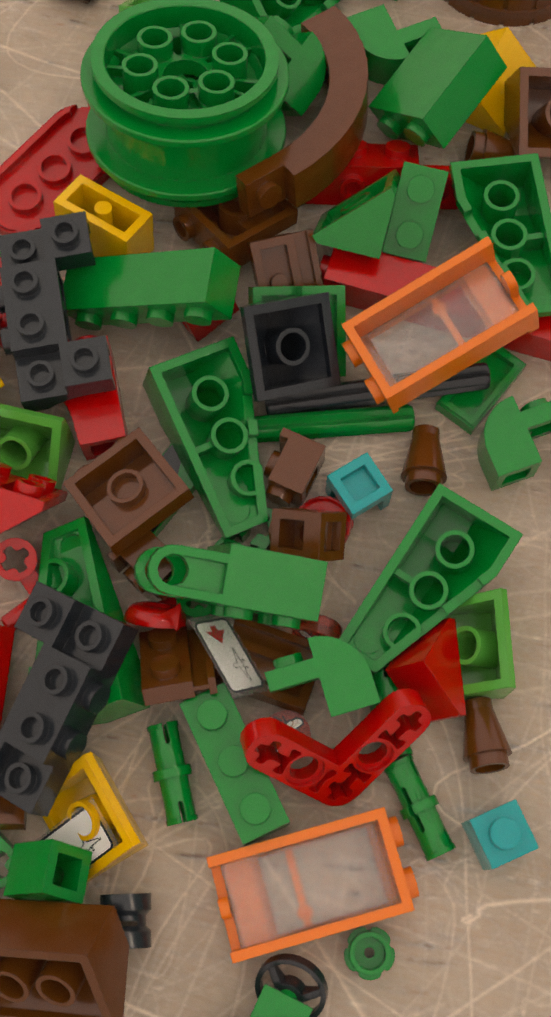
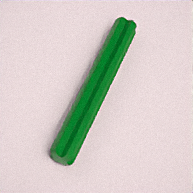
(336, 422)

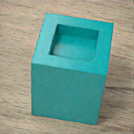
(359, 486)

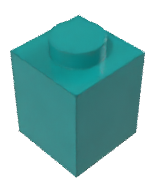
(500, 835)

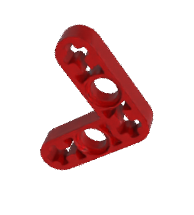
(342, 772)

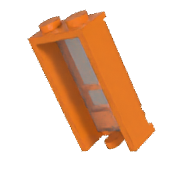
(438, 326)
(312, 883)

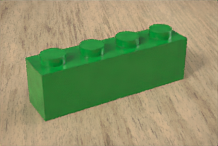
(153, 289)

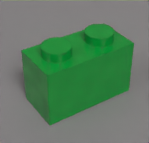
(415, 211)

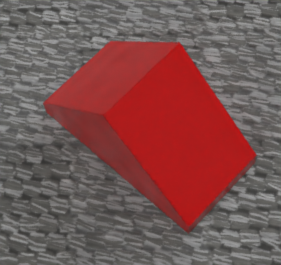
(433, 671)

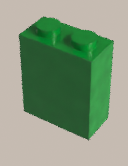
(437, 87)

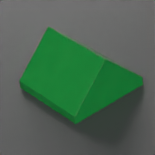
(360, 220)

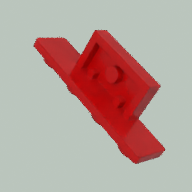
(372, 163)

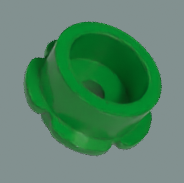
(383, 955)

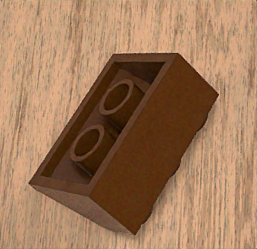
(529, 111)
(61, 960)

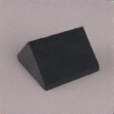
(290, 345)

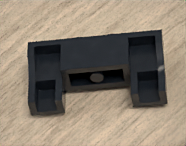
(38, 325)
(59, 695)

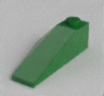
(211, 422)
(77, 568)
(434, 570)

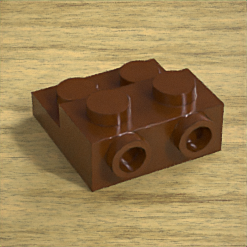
(230, 228)
(128, 490)

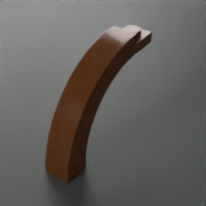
(333, 137)

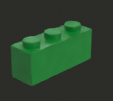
(244, 790)

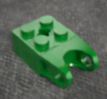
(238, 581)

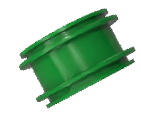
(183, 99)

